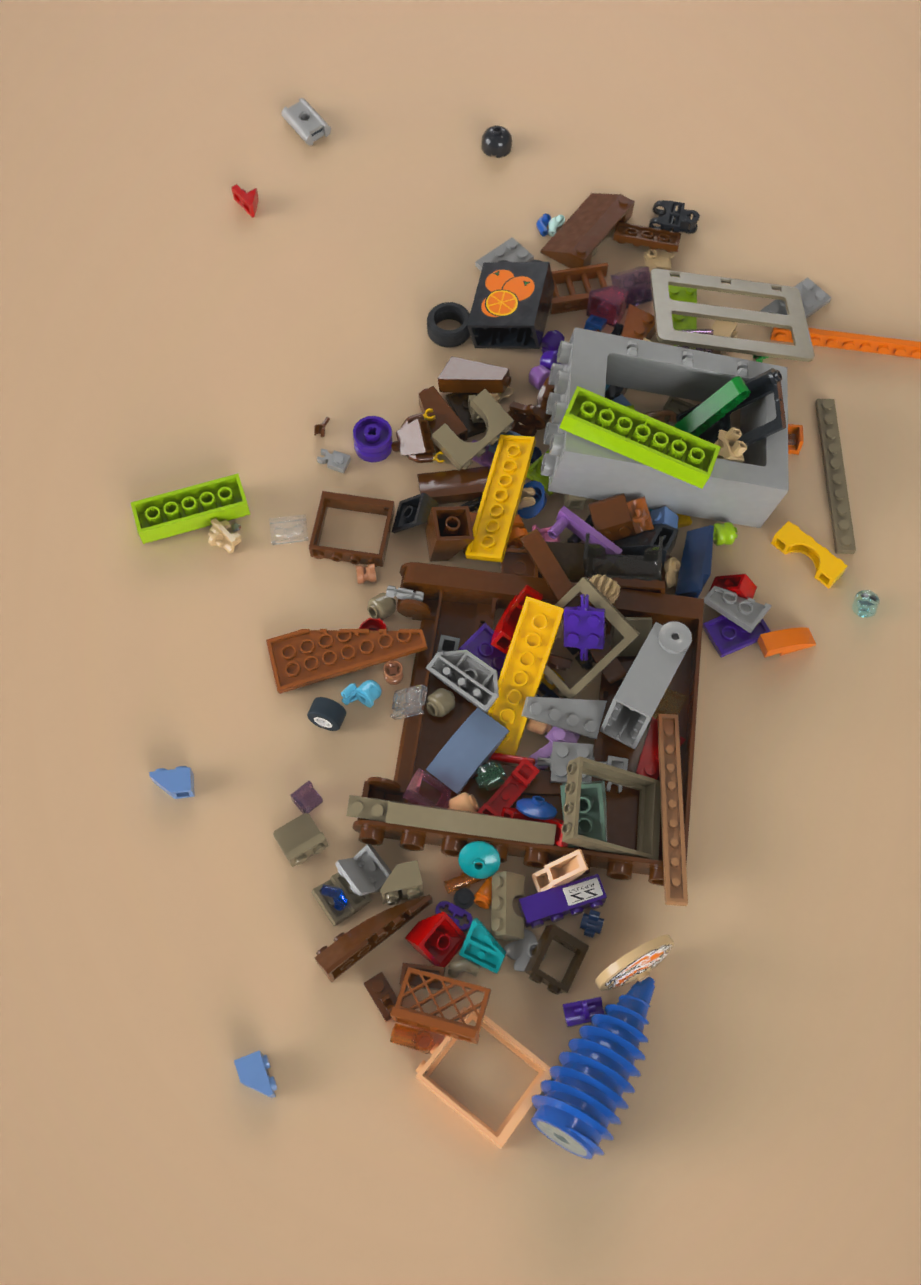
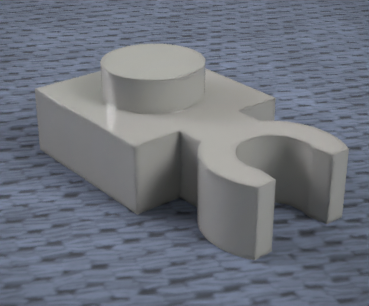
(335, 461)
(618, 762)

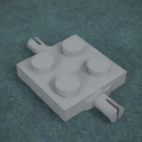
(561, 755)

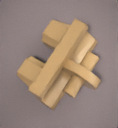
(220, 535)

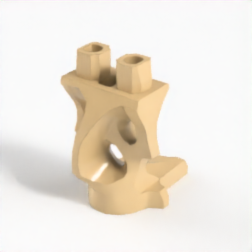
(730, 447)

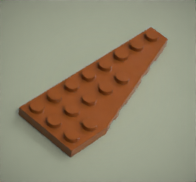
(322, 654)

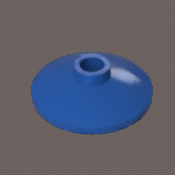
(536, 808)

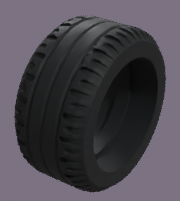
(448, 311)

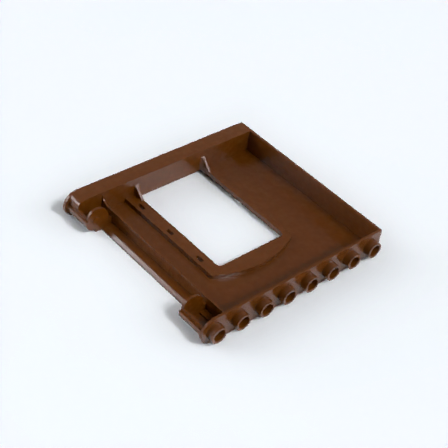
(454, 607)

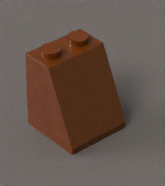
(448, 531)

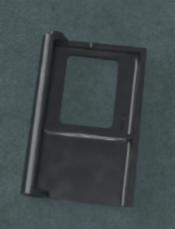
(759, 387)

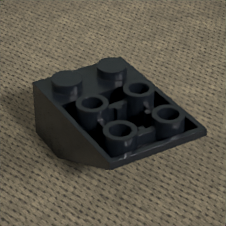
(640, 542)

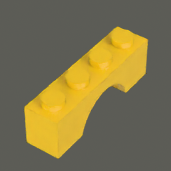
(827, 566)

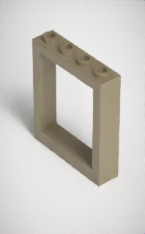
(614, 617)
(648, 815)

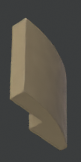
(643, 625)
(354, 904)

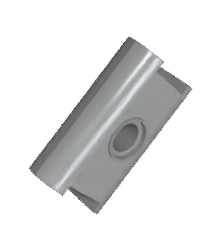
(306, 121)

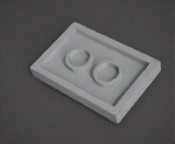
(508, 251)

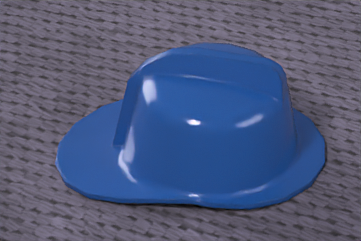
(540, 501)

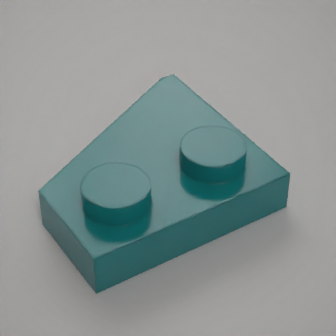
(482, 947)

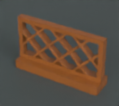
(438, 1024)

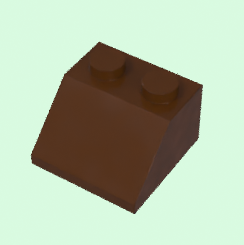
(612, 517)

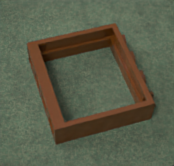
(351, 503)

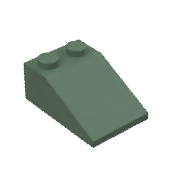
(592, 810)

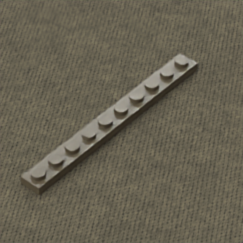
(835, 477)

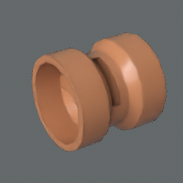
(366, 573)
(393, 668)

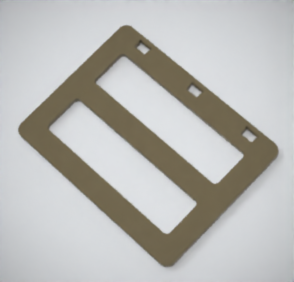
(794, 320)

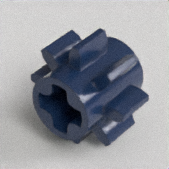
(591, 923)

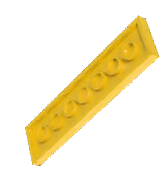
(501, 498)
(524, 668)

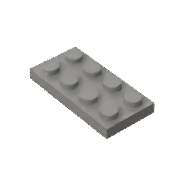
(812, 298)

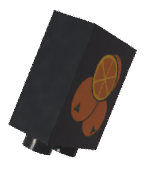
(511, 305)

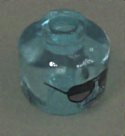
(865, 604)

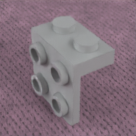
(364, 871)

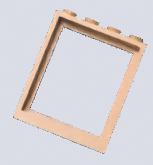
(522, 1106)

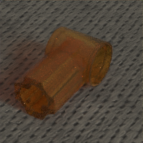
(410, 1038)

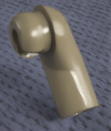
(463, 965)

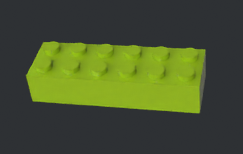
(189, 508)

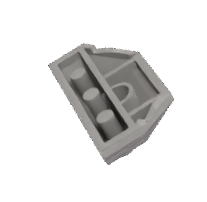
(467, 677)

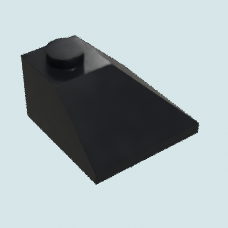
(413, 512)

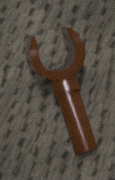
(320, 428)

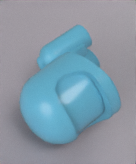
(365, 693)

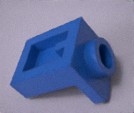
(595, 323)

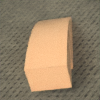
(560, 871)

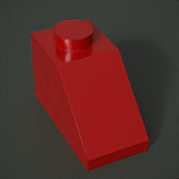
(738, 583)

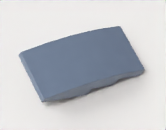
(467, 750)

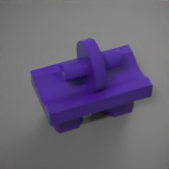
(582, 1011)

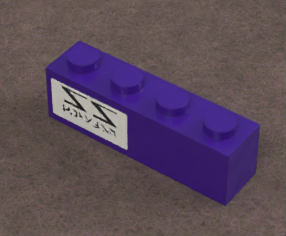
(562, 900)

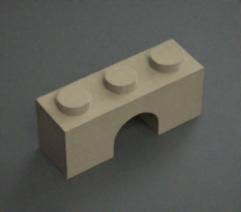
(504, 921)

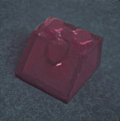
(608, 303)

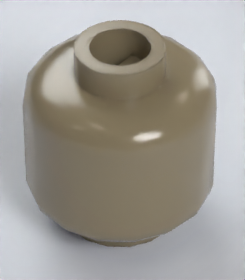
(381, 606)
(440, 702)

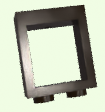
(568, 941)

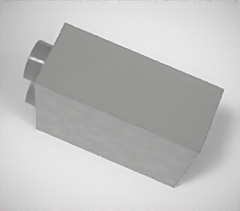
(641, 691)

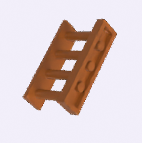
(576, 301)

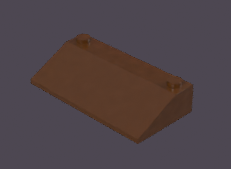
(587, 229)

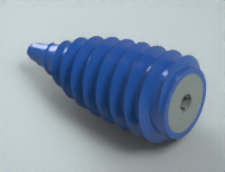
(595, 1075)

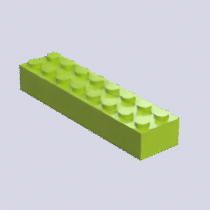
(640, 437)

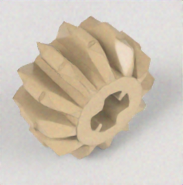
(606, 586)

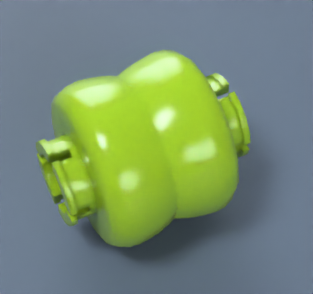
(724, 533)

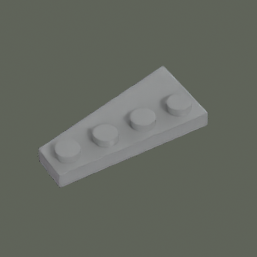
(568, 714)

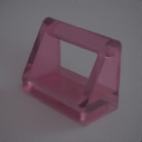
(412, 791)

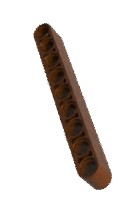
(560, 585)

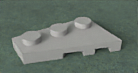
(739, 610)

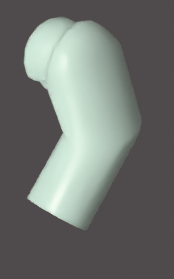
(555, 223)

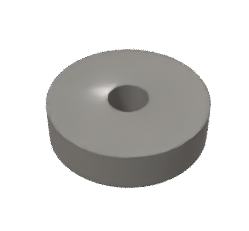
(674, 629)

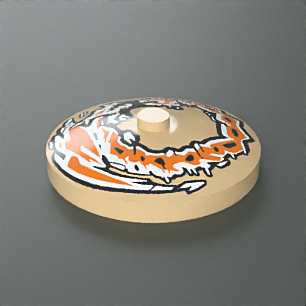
(635, 964)

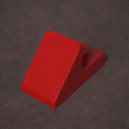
(247, 201)

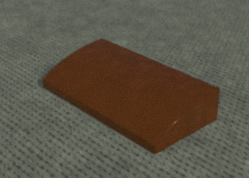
(454, 485)

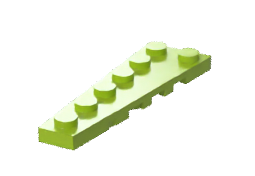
(684, 294)

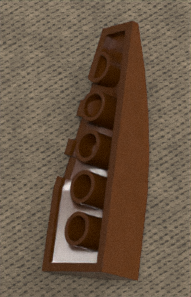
(366, 936)

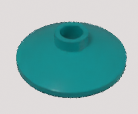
(479, 852)

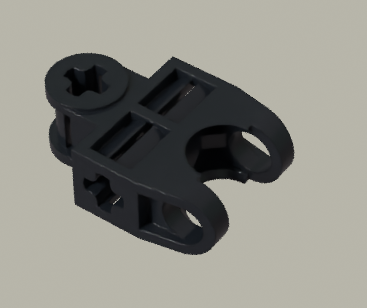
(681, 216)

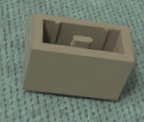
(402, 883)

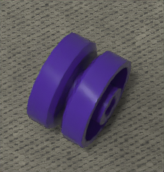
(372, 439)

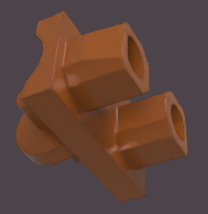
(640, 515)

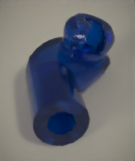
(337, 894)

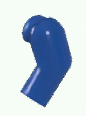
(542, 223)

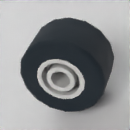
(326, 714)

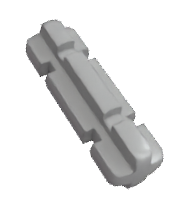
(403, 593)

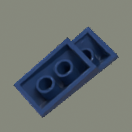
(695, 562)

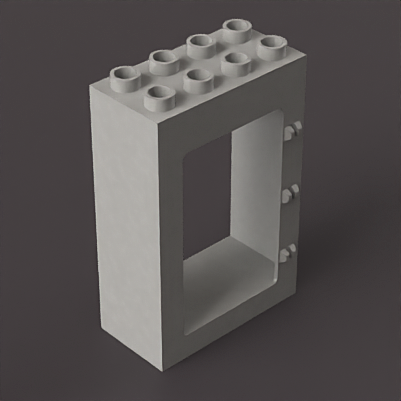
(577, 467)

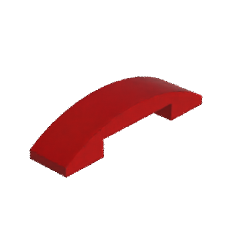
(511, 789)

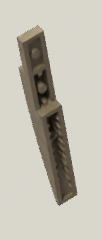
(451, 820)

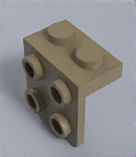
(300, 839)

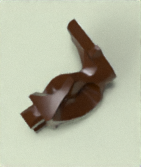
(530, 414)

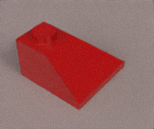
(437, 939)

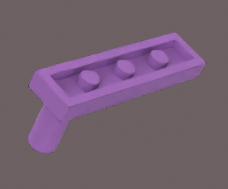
(579, 527)

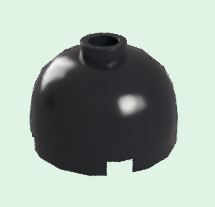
(496, 141)

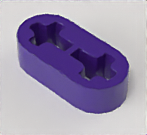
(456, 911)

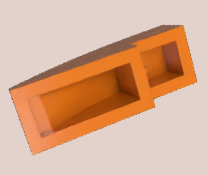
(785, 641)

